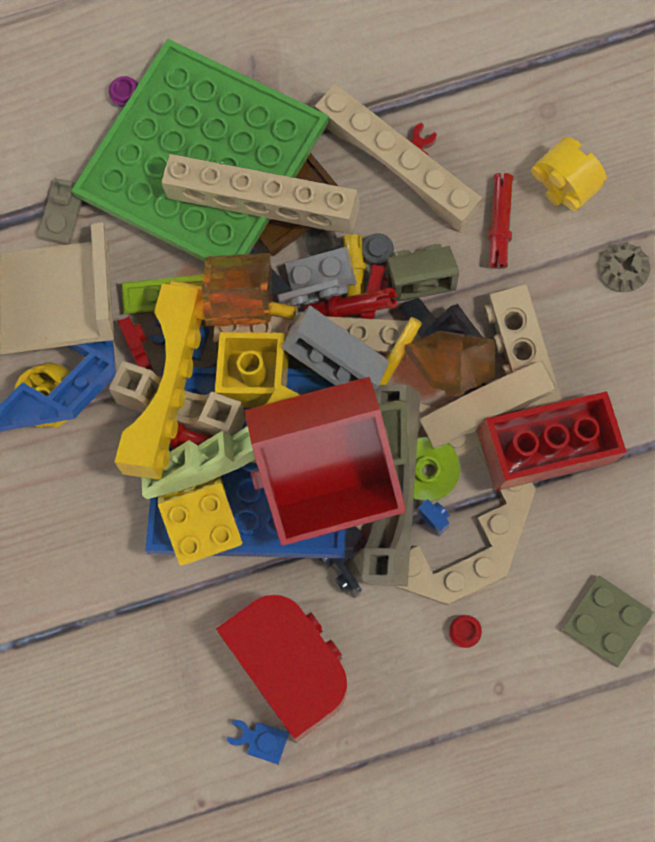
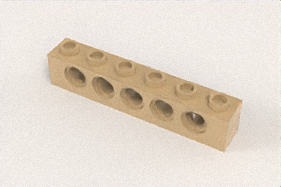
(261, 194)
(375, 333)

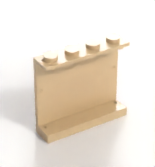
(56, 295)

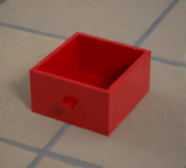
(324, 461)

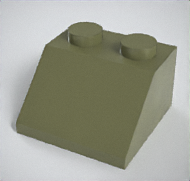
(423, 272)

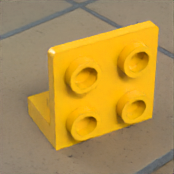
(199, 521)

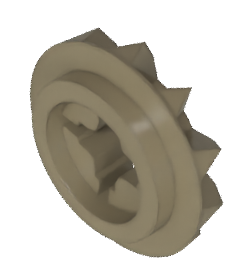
(628, 280)

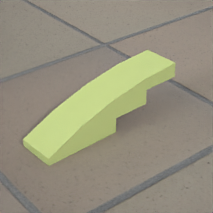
(199, 464)

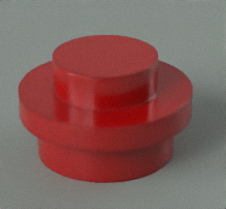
(465, 631)

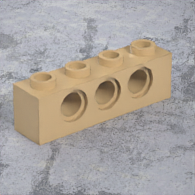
(518, 305)

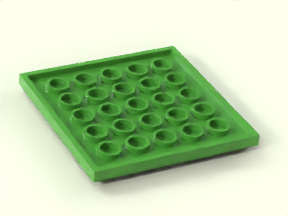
(201, 113)

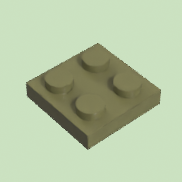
(608, 621)

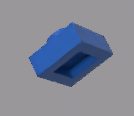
(434, 516)

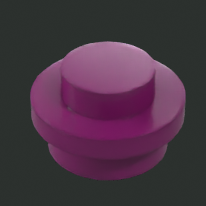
(121, 90)

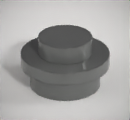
(377, 248)

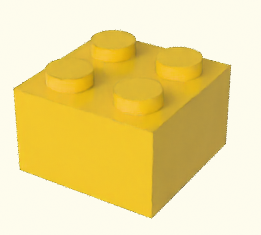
(251, 366)

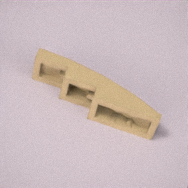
(494, 399)

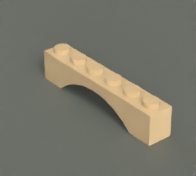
(432, 182)

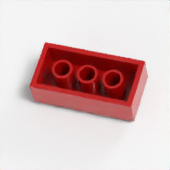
(551, 440)

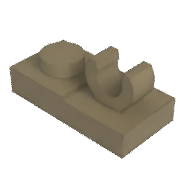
(60, 214)

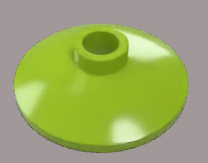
(446, 471)

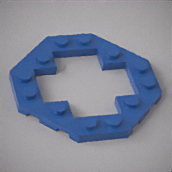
(30, 408)

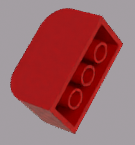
(288, 662)

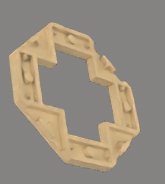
(501, 529)

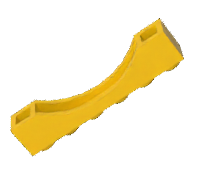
(146, 441)

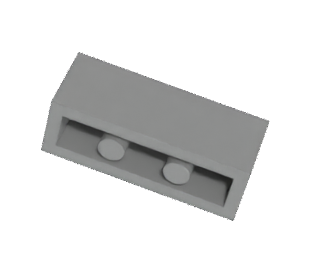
(332, 350)

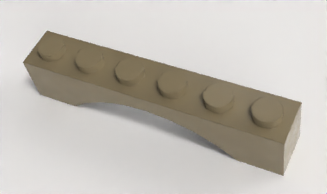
(390, 538)

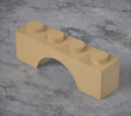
(205, 414)

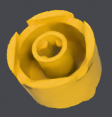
(569, 174)

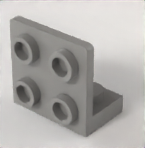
(319, 275)

